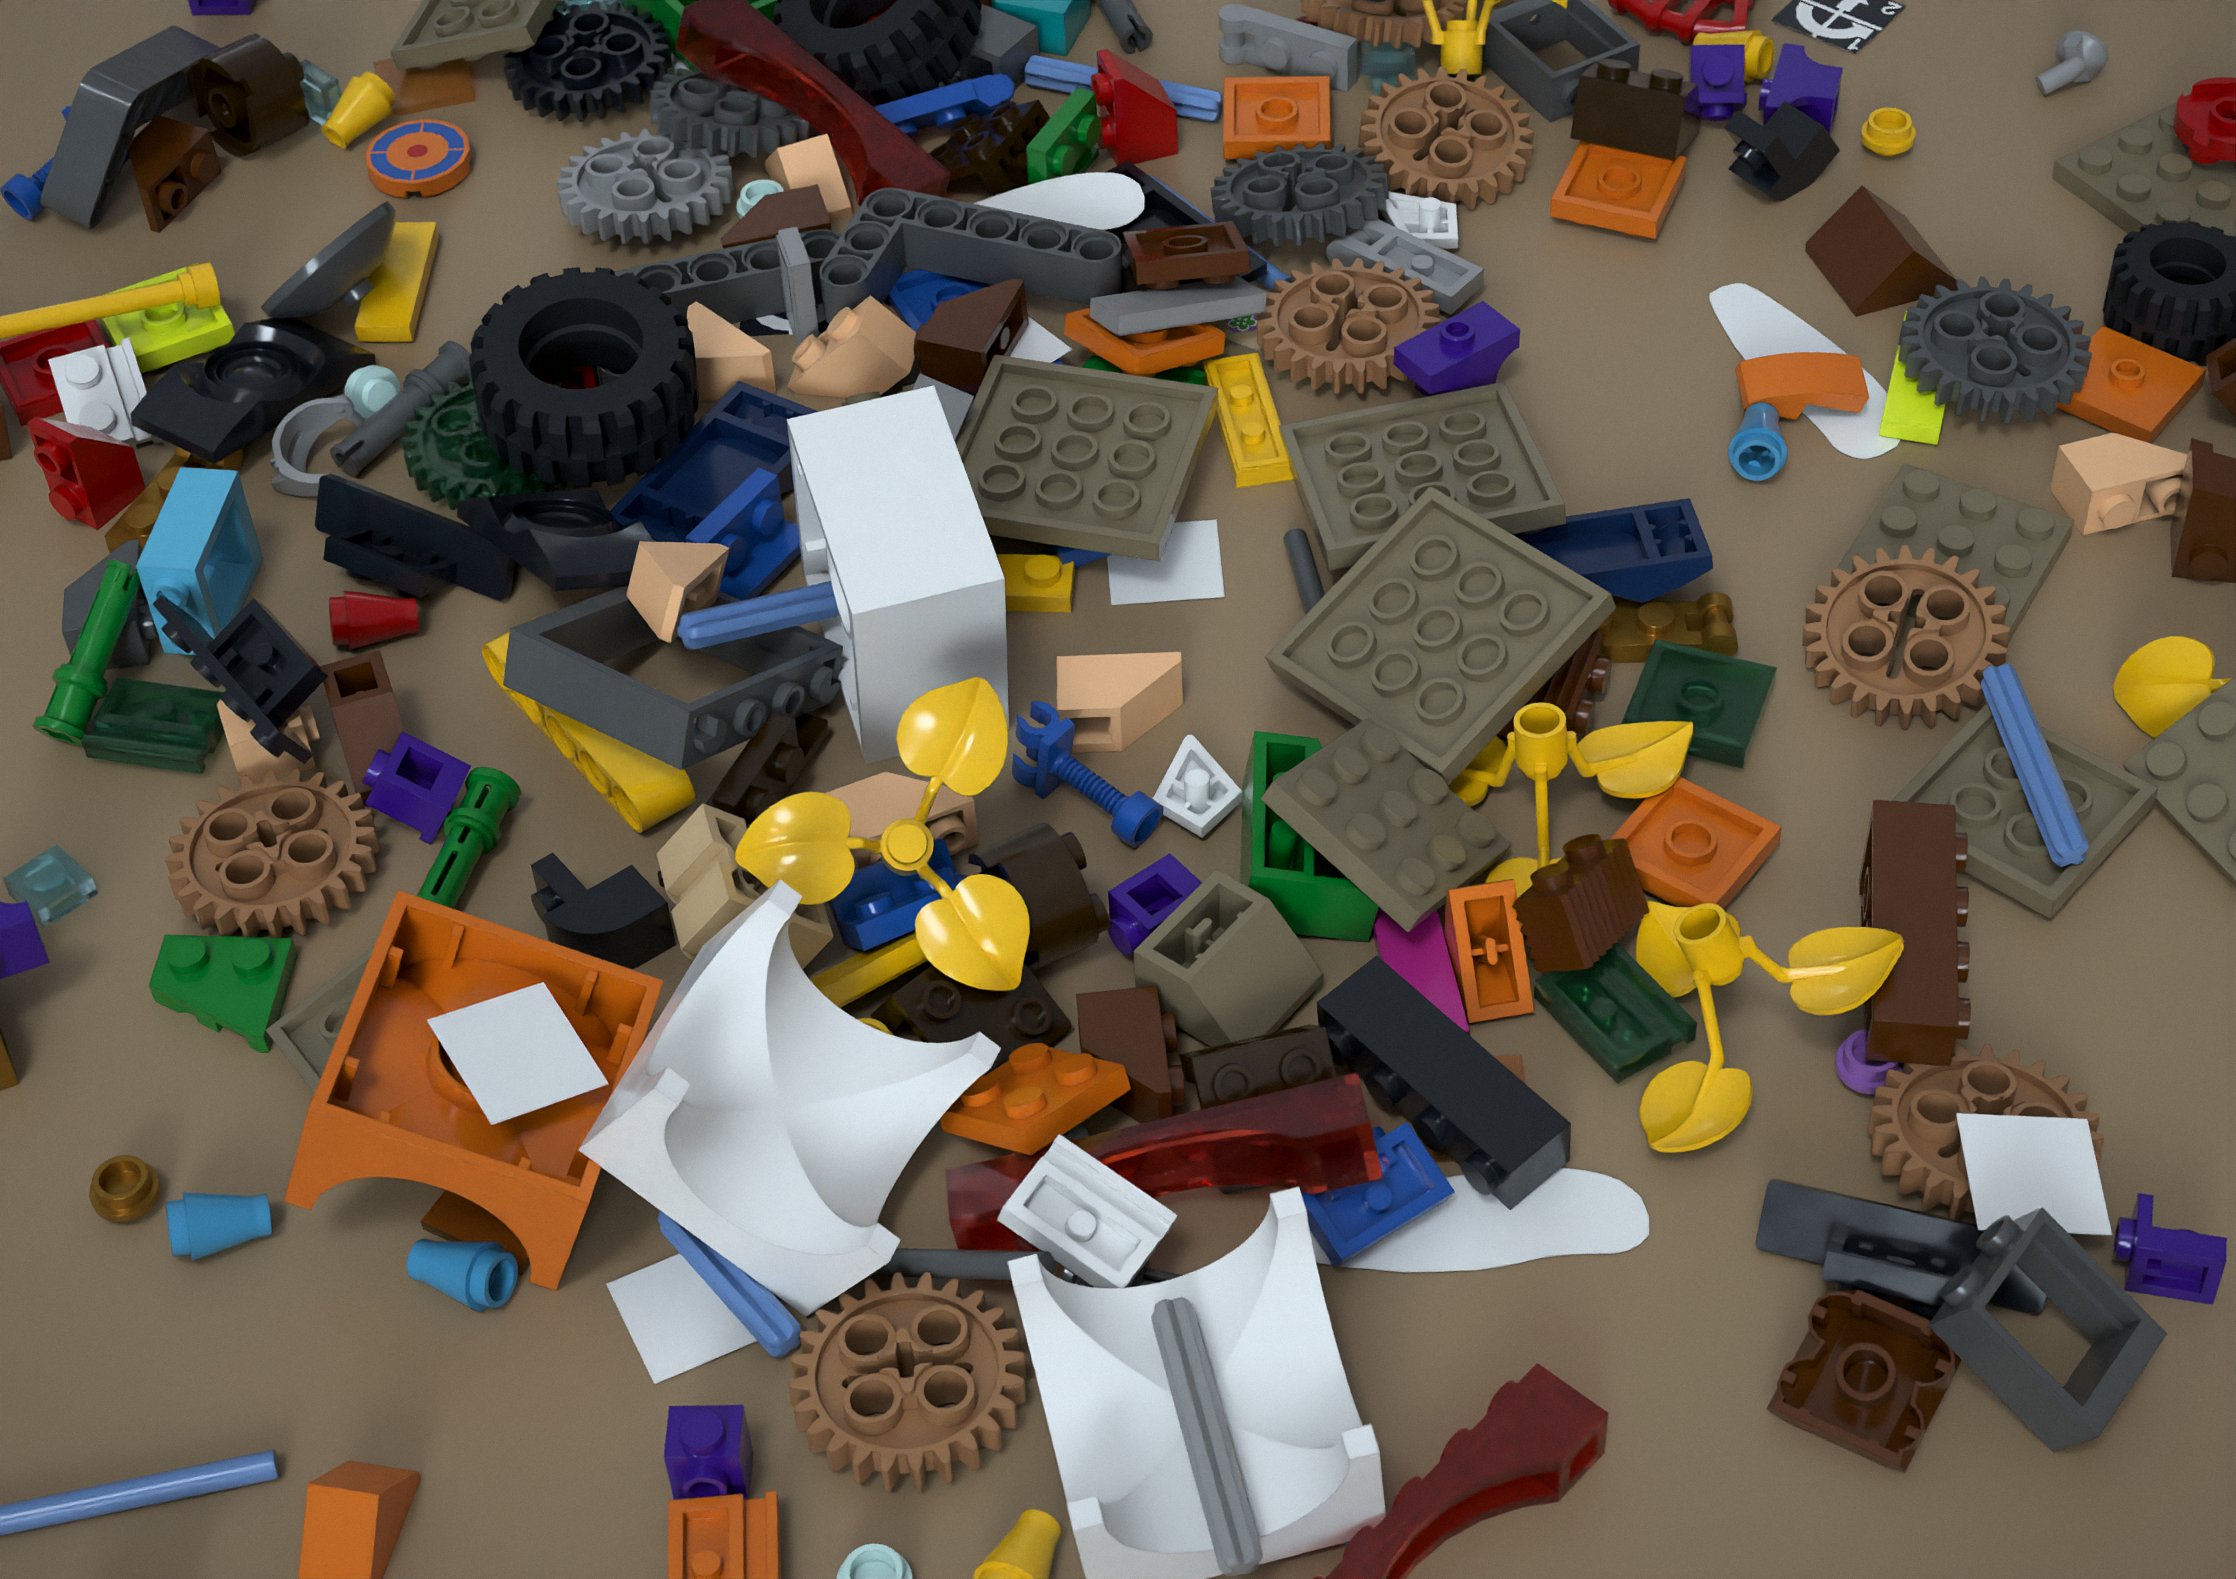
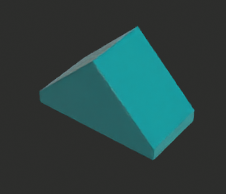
(1056, 20)

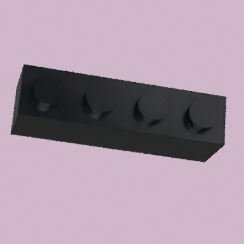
(1444, 1083)

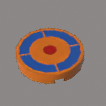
(418, 157)

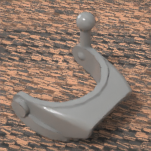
(297, 435)

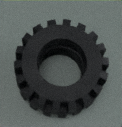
(2174, 289)

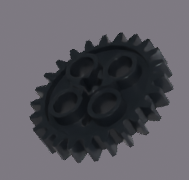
(590, 62)

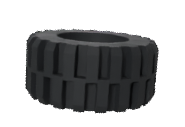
(894, 54)
(573, 324)

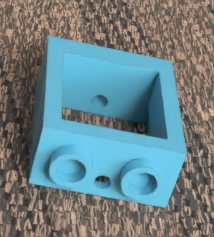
(201, 551)

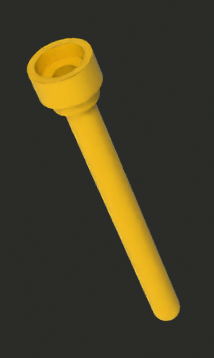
(193, 287)

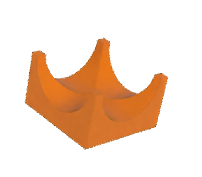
(403, 1110)

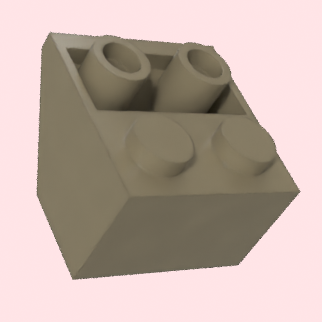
(1226, 964)

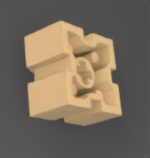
(714, 889)

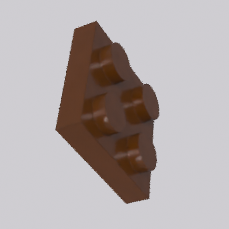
(1186, 252)

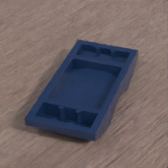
(716, 457)
(1631, 549)

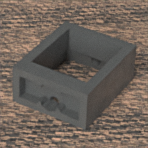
(1514, 39)
(2115, 1323)

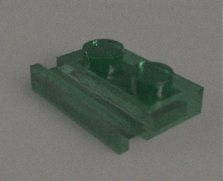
(156, 726)
(1616, 1013)

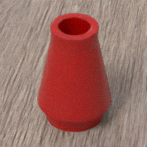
(370, 618)

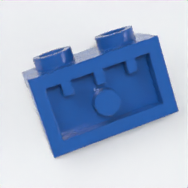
(755, 532)
(885, 904)
(1363, 1214)

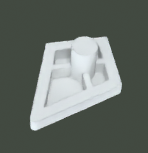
(1424, 218)
(1197, 789)

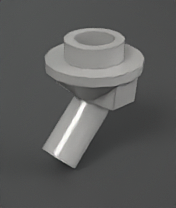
(2079, 58)

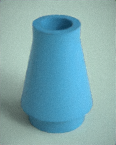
(1758, 445)
(214, 1222)
(467, 1271)

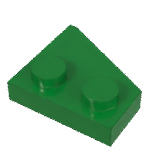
(226, 981)

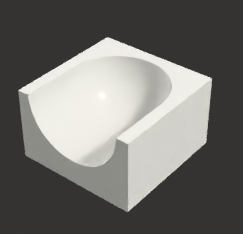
(905, 554)

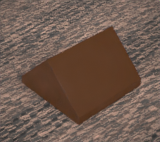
(1875, 256)

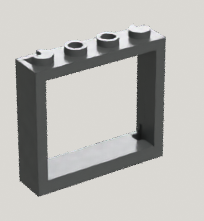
(560, 666)

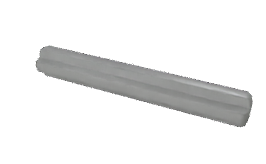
(1206, 1437)

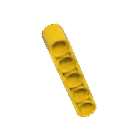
(629, 780)

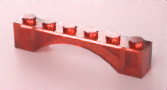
(745, 49)
(1283, 1139)
(1519, 1455)

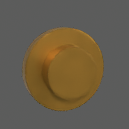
(124, 1188)

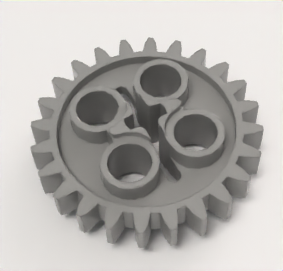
(644, 187)

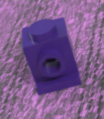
(415, 784)
(1146, 901)
(708, 1451)

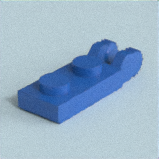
(949, 103)

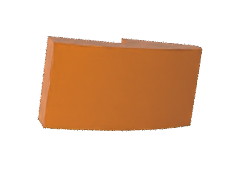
(1803, 378)

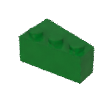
(1282, 864)

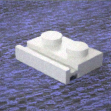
(102, 390)
(1087, 1216)

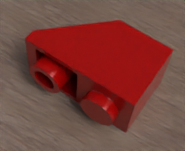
(1134, 112)
(85, 470)

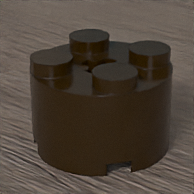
(249, 94)
(1049, 879)

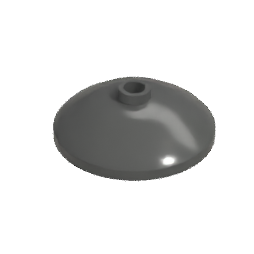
(337, 270)

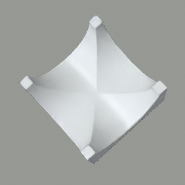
(776, 1113)
(1280, 1386)

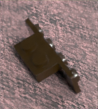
(768, 766)

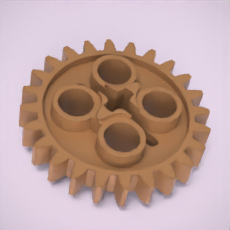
(1382, 19)
(1447, 137)
(1319, 308)
(1850, 623)
(272, 855)
(1918, 1124)
(908, 1381)

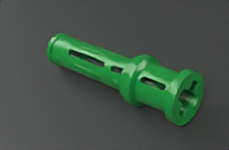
(82, 680)
(469, 833)

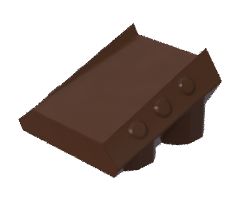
(1866, 1377)

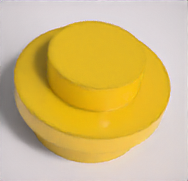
(1888, 131)

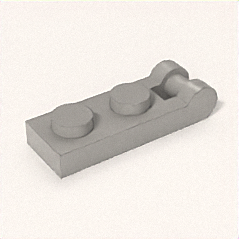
(1286, 46)
(1444, 273)

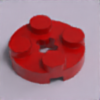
(2203, 123)

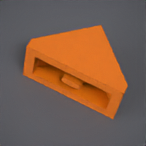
(1487, 951)
(354, 1520)

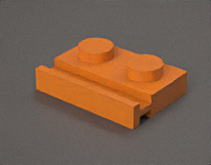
(724, 1537)

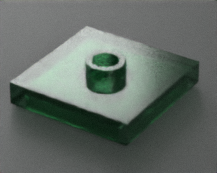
(1712, 690)

